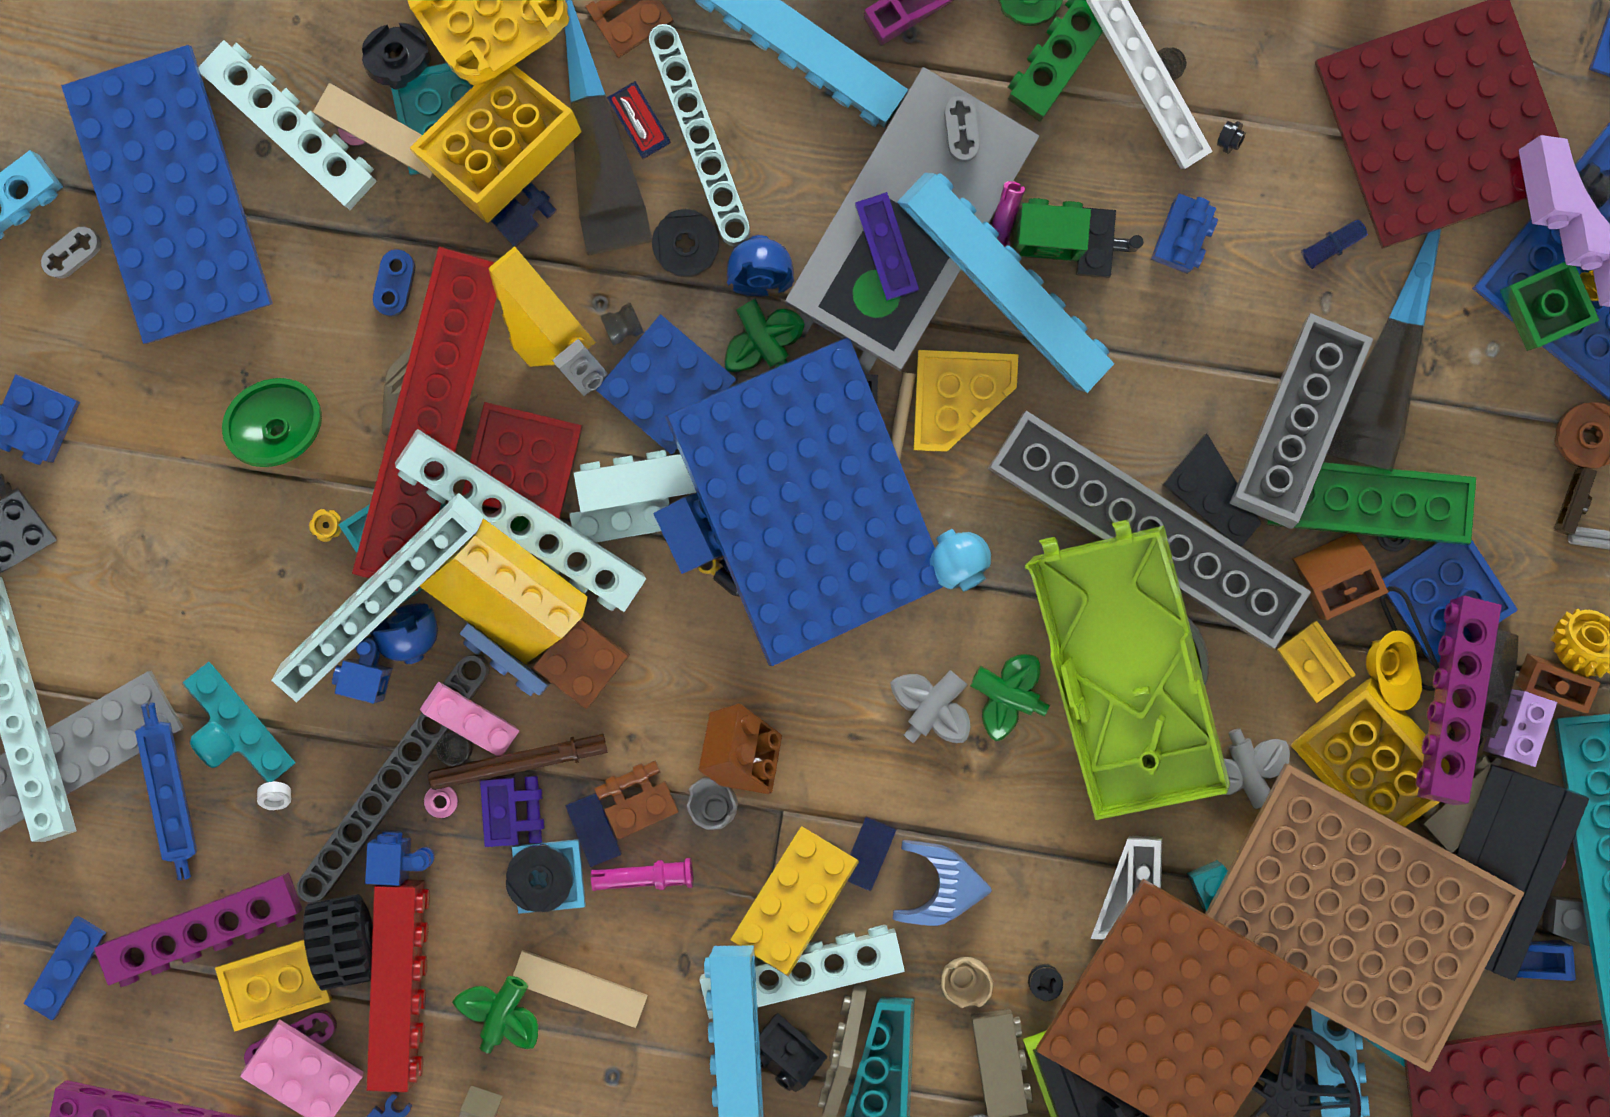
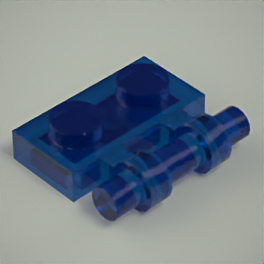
(517, 221)

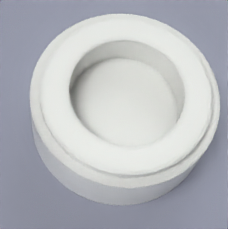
(274, 795)

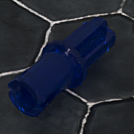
(1334, 243)

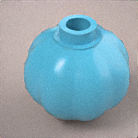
(960, 559)

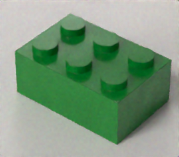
(1051, 230)

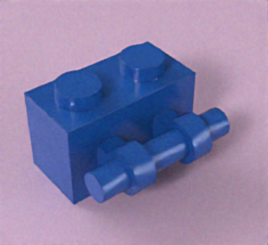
(1184, 233)
(688, 533)
(363, 677)
(391, 860)

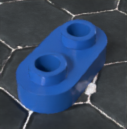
(394, 282)

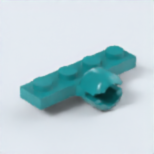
(232, 728)

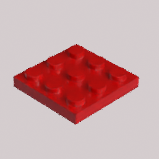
(526, 454)

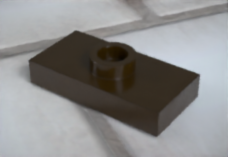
(1576, 501)

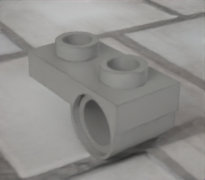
(580, 367)

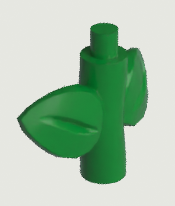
(762, 337)
(1009, 694)
(500, 1014)

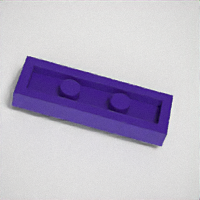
(886, 246)

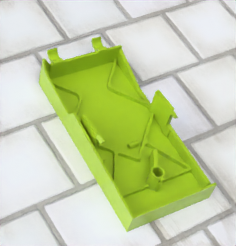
(1128, 672)

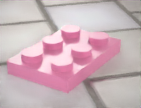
(301, 1073)

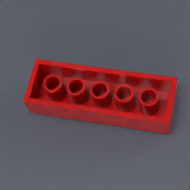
(396, 986)

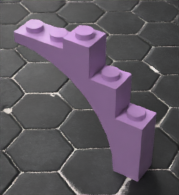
(1562, 203)

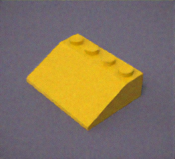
(496, 140)
(507, 593)
(1369, 754)

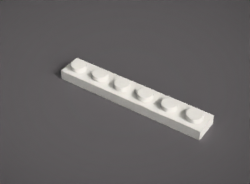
(1151, 80)

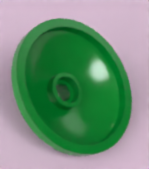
(265, 411)

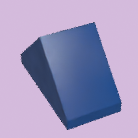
(1548, 961)

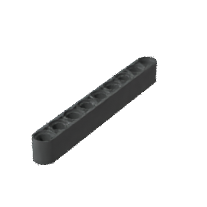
(383, 790)

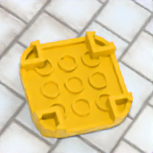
(489, 35)

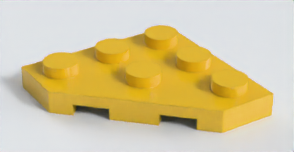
(957, 393)

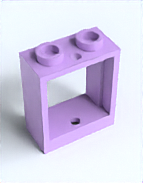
(1526, 728)

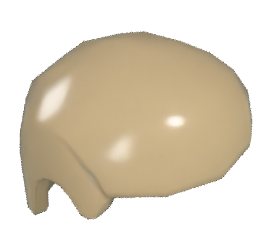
(966, 982)

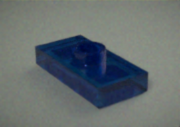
(593, 829)
(870, 851)

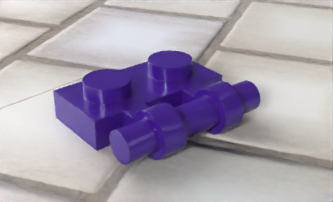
(500, 811)

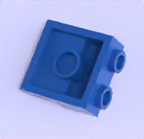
(35, 420)

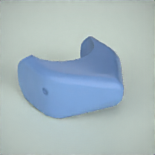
(956, 891)

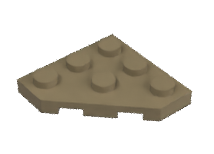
(842, 1052)

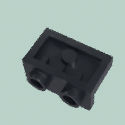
(788, 1054)

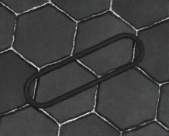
(1417, 623)

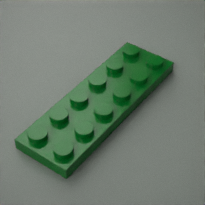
(1390, 504)

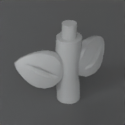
(933, 706)
(1253, 765)

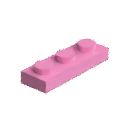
(469, 719)

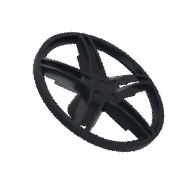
(1296, 1092)

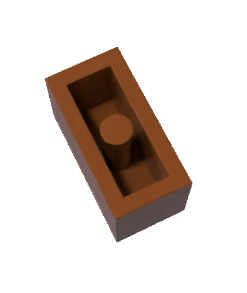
(1557, 683)

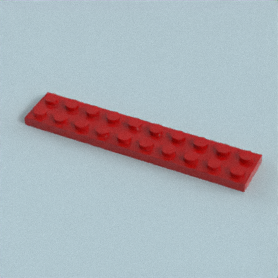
(430, 399)

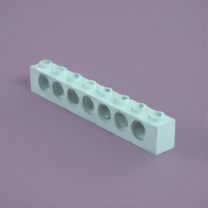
(625, 578)
(378, 597)
(27, 738)

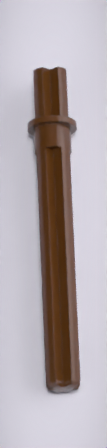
(518, 761)

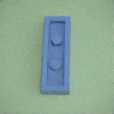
(503, 661)

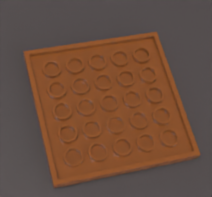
(1176, 1011)

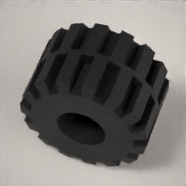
(338, 941)

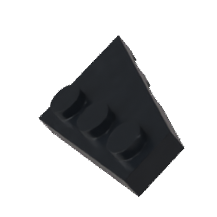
(1207, 488)

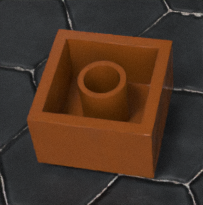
(582, 662)

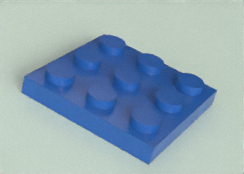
(660, 377)
(1437, 577)

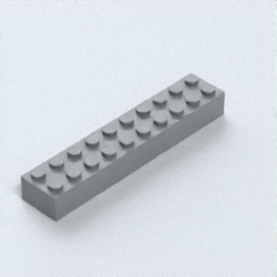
(1098, 494)

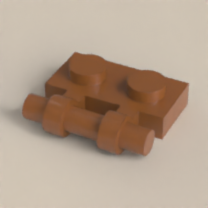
(640, 809)

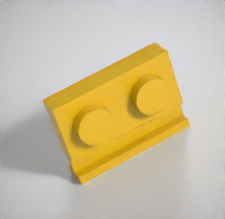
(1315, 661)

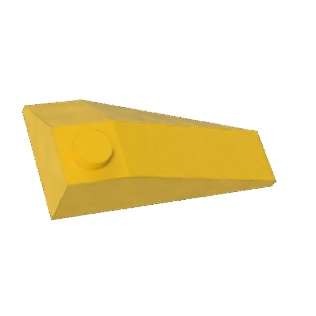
(533, 313)

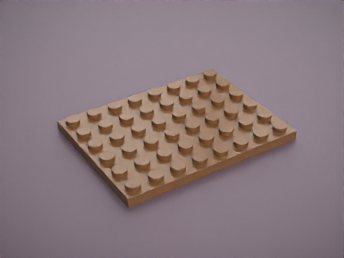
(1367, 912)

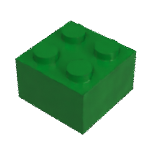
(1549, 305)

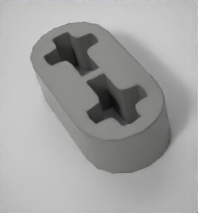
(953, 129)
(66, 246)

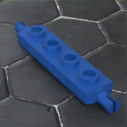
(166, 791)

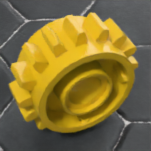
(1583, 642)

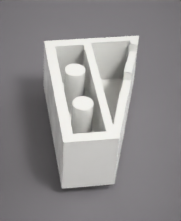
(1138, 861)

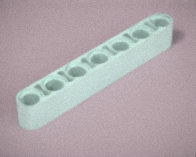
(694, 120)

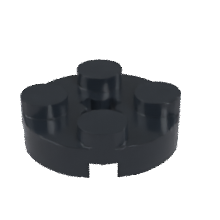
(399, 70)
(698, 229)
(520, 875)

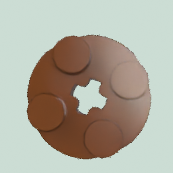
(1570, 436)

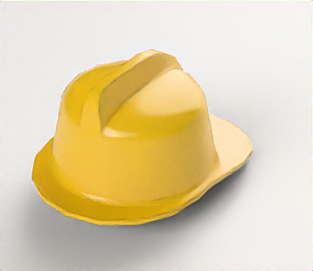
(1396, 669)

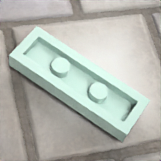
(619, 521)

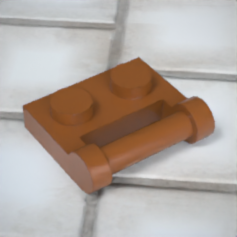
(631, 26)

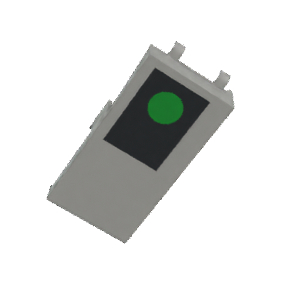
(840, 279)

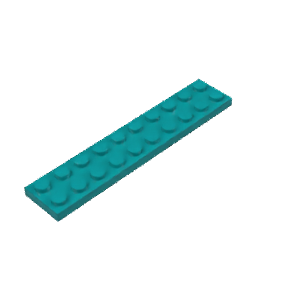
(1585, 769)

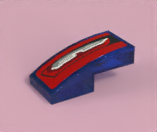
(639, 120)

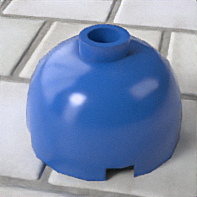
(760, 266)
(407, 633)

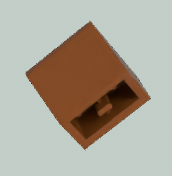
(1339, 576)
(740, 750)

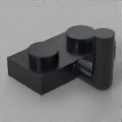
(1101, 244)

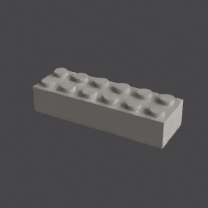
(1301, 421)

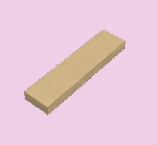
(370, 126)
(580, 989)

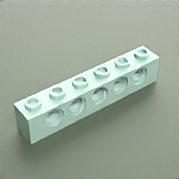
(220, 70)
(853, 971)

